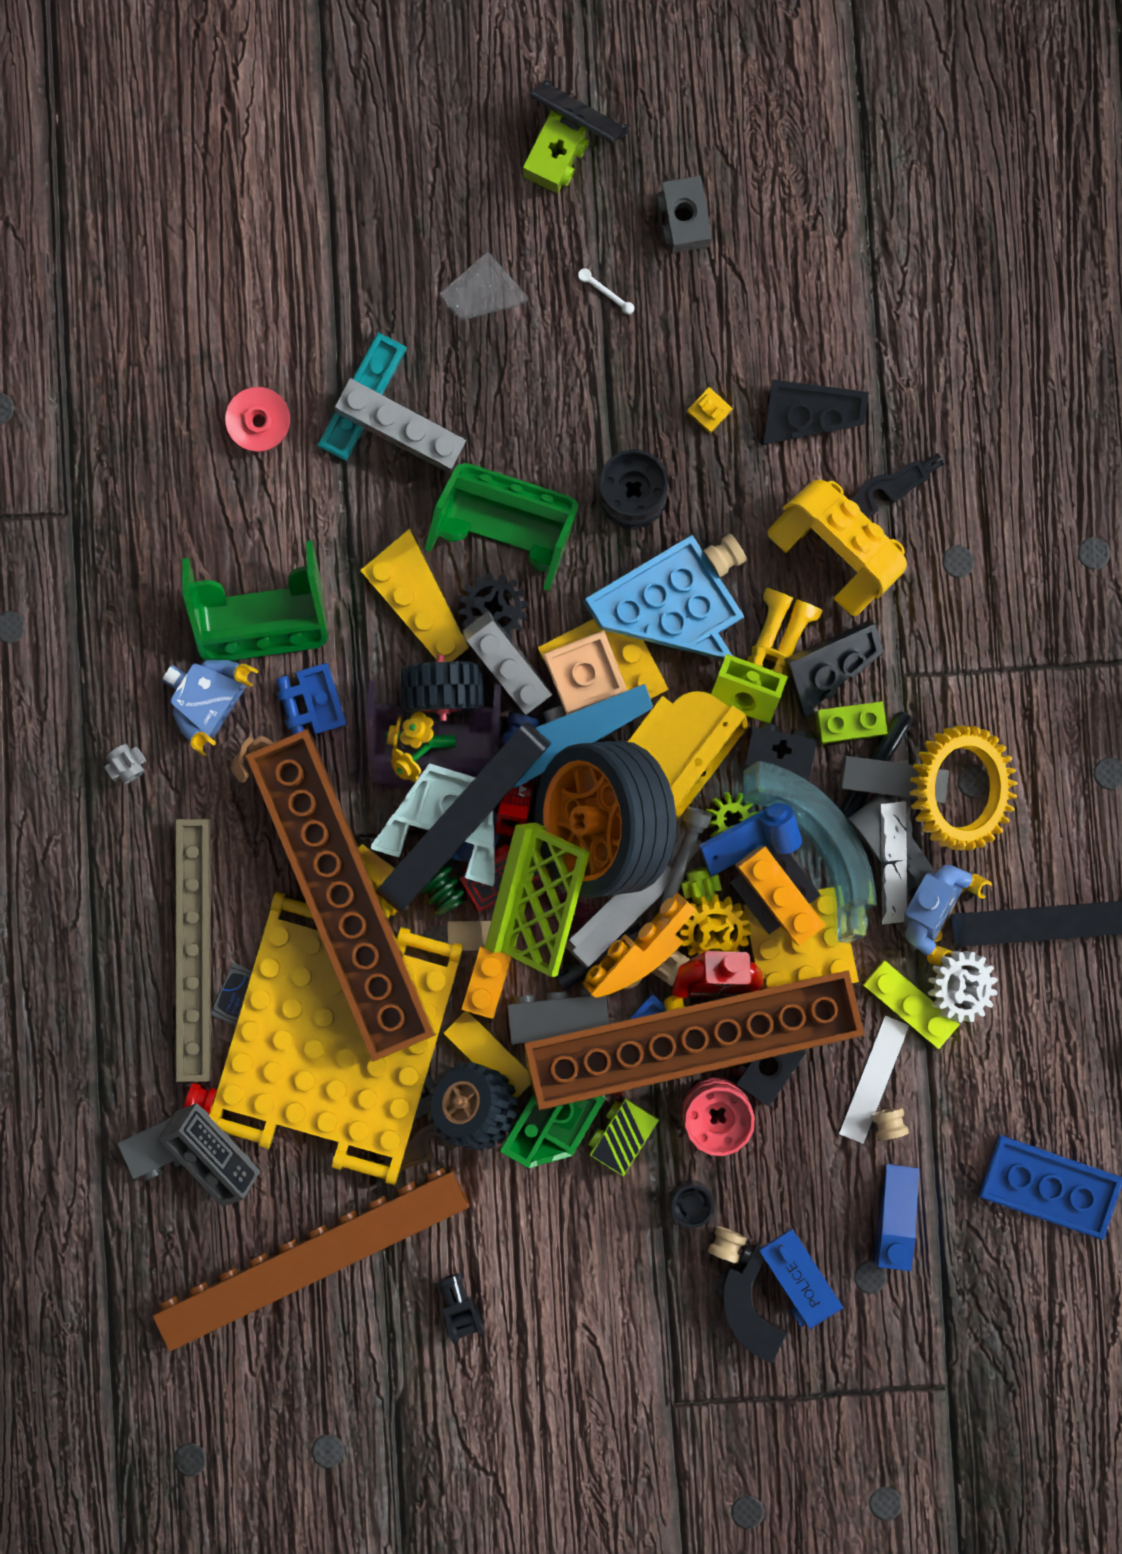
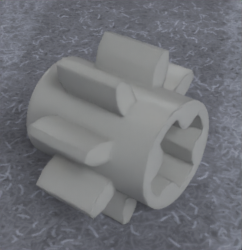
(125, 764)

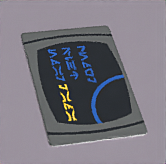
(232, 994)

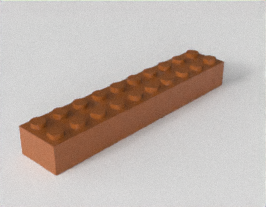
(340, 895)
(692, 1040)

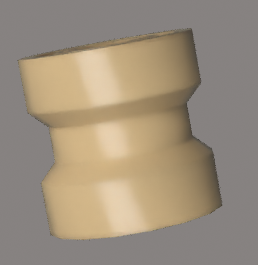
(725, 555)

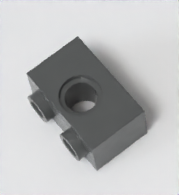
(685, 195)

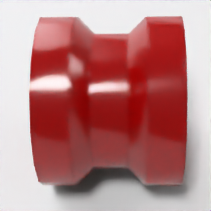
(203, 1097)

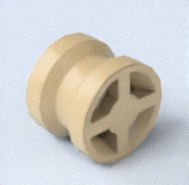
(890, 1123)
(727, 1244)

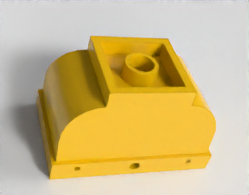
(690, 739)

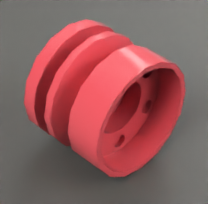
(723, 1134)

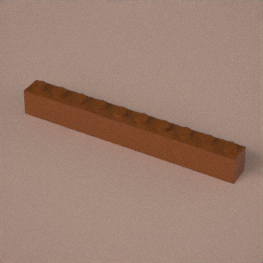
(311, 1259)

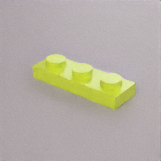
(910, 1004)

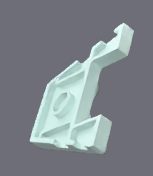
(423, 807)

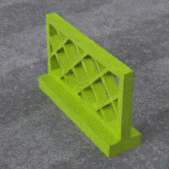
(517, 890)

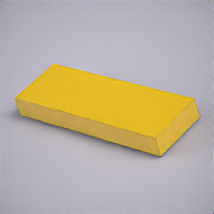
(487, 1051)

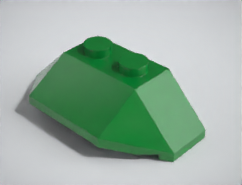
(549, 1133)

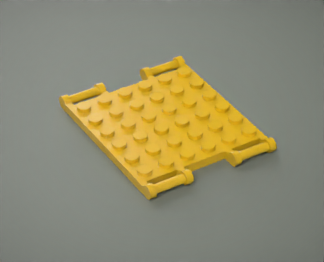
(303, 1056)

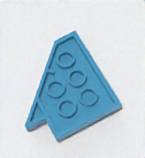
(670, 602)

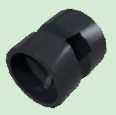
(691, 1203)

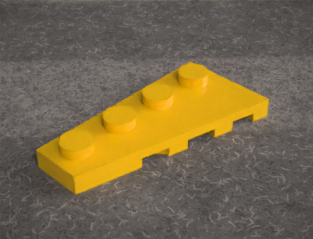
(412, 592)

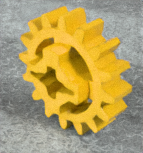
(715, 927)

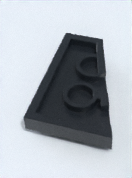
(811, 409)
(826, 665)

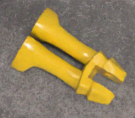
(777, 608)

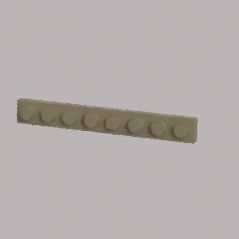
(193, 950)

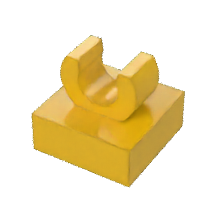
(709, 410)

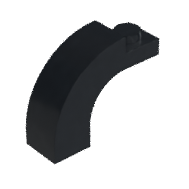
(750, 1328)

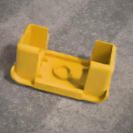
(849, 534)

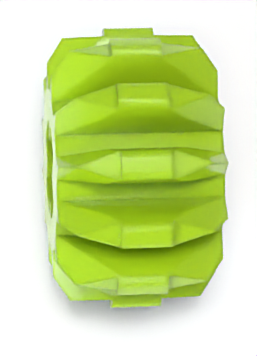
(731, 808)

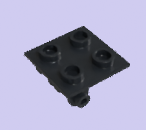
(756, 905)

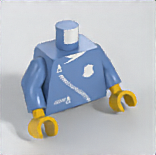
(206, 697)
(933, 905)

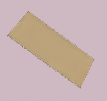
(469, 933)

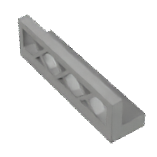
(613, 920)

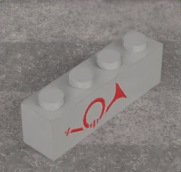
(399, 425)

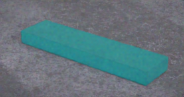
(373, 373)

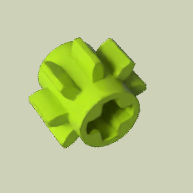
(700, 884)

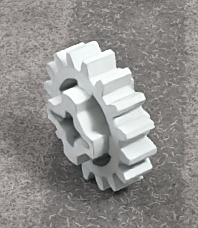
(962, 986)

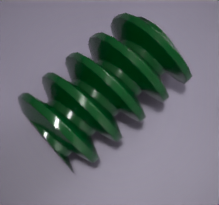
(444, 892)

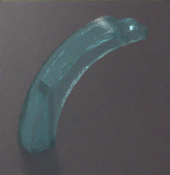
(831, 835)

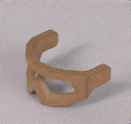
(237, 763)

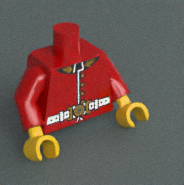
(715, 976)

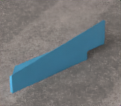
(589, 725)

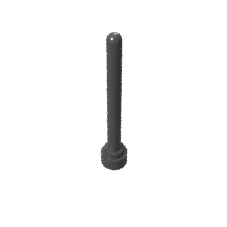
(695, 822)

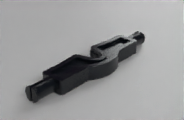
(894, 485)

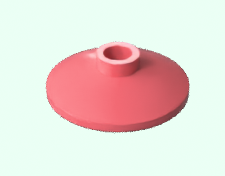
(252, 404)

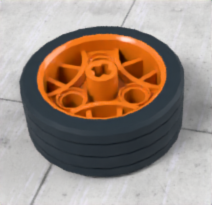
(614, 806)

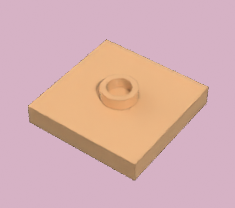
(585, 672)

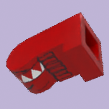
(514, 807)

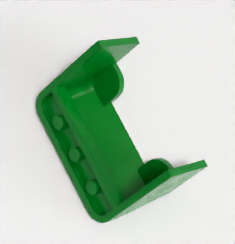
(506, 512)
(258, 621)

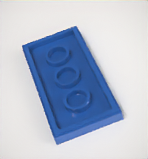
(1050, 1187)

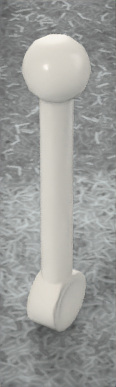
(585, 276)

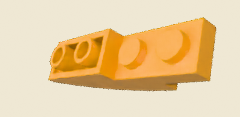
(632, 960)

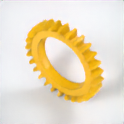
(987, 749)

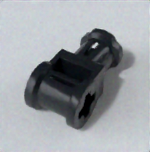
(460, 1313)

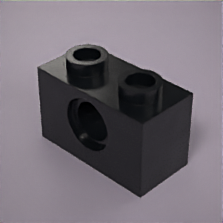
(767, 1086)

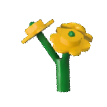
(416, 732)

